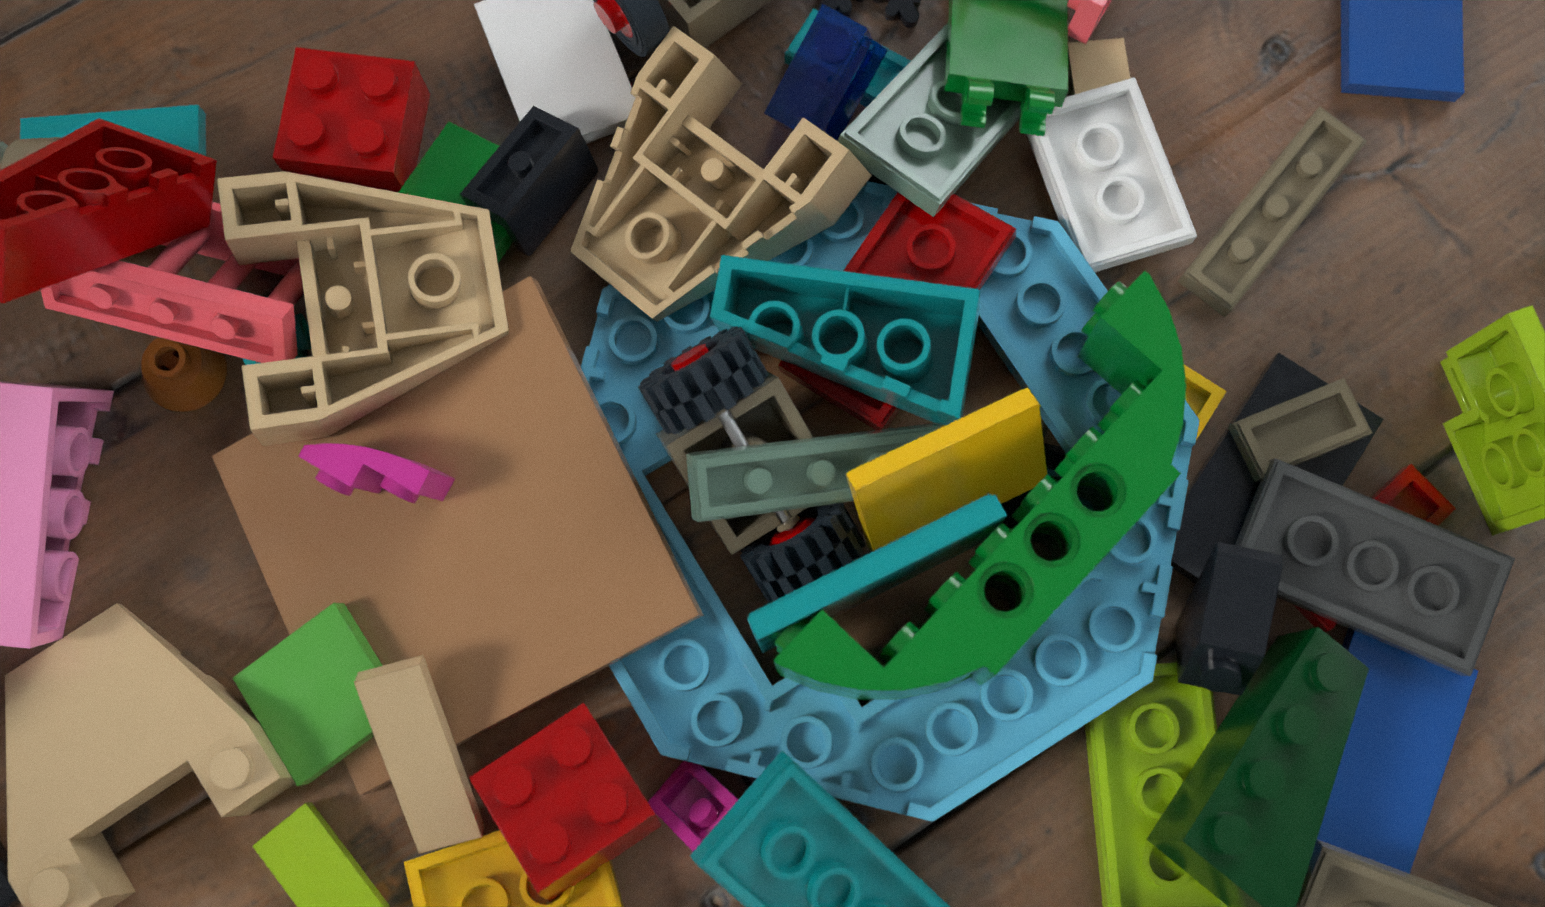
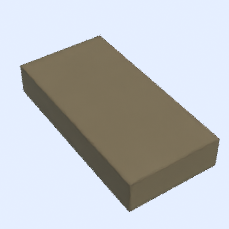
(1300, 428)

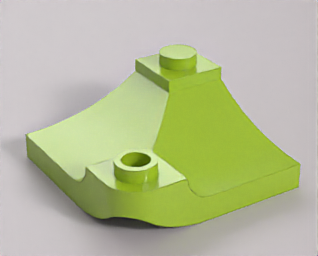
(1502, 424)

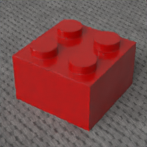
(352, 118)
(564, 802)

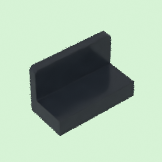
(533, 178)

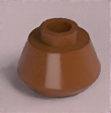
(182, 375)

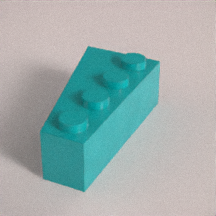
(864, 331)

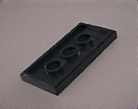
(1224, 486)

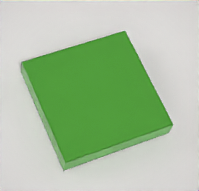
(308, 693)

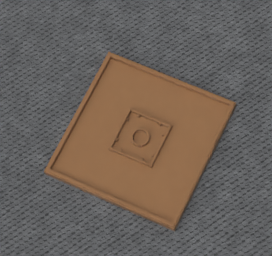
(512, 581)

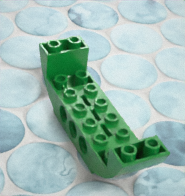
(1118, 472)

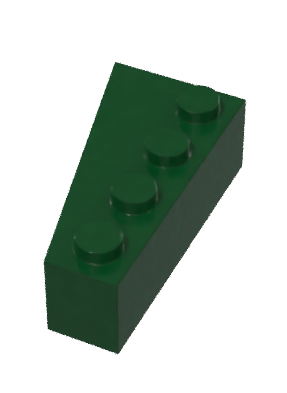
(1266, 776)

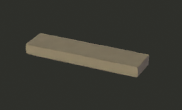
(1272, 211)

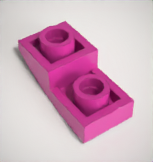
(368, 469)

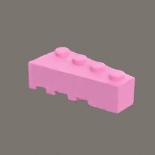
(42, 471)

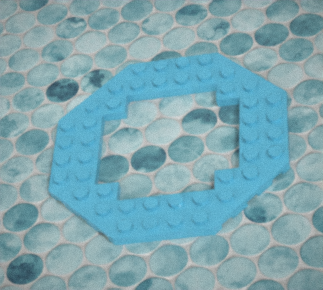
(934, 750)

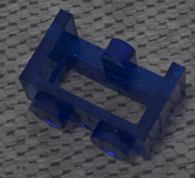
(827, 75)

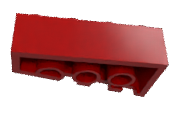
(95, 203)

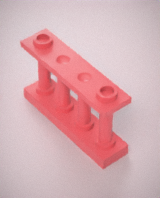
(188, 309)

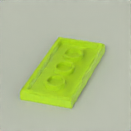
(1136, 766)

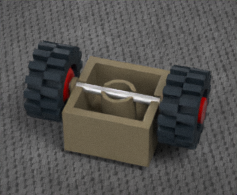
(727, 399)

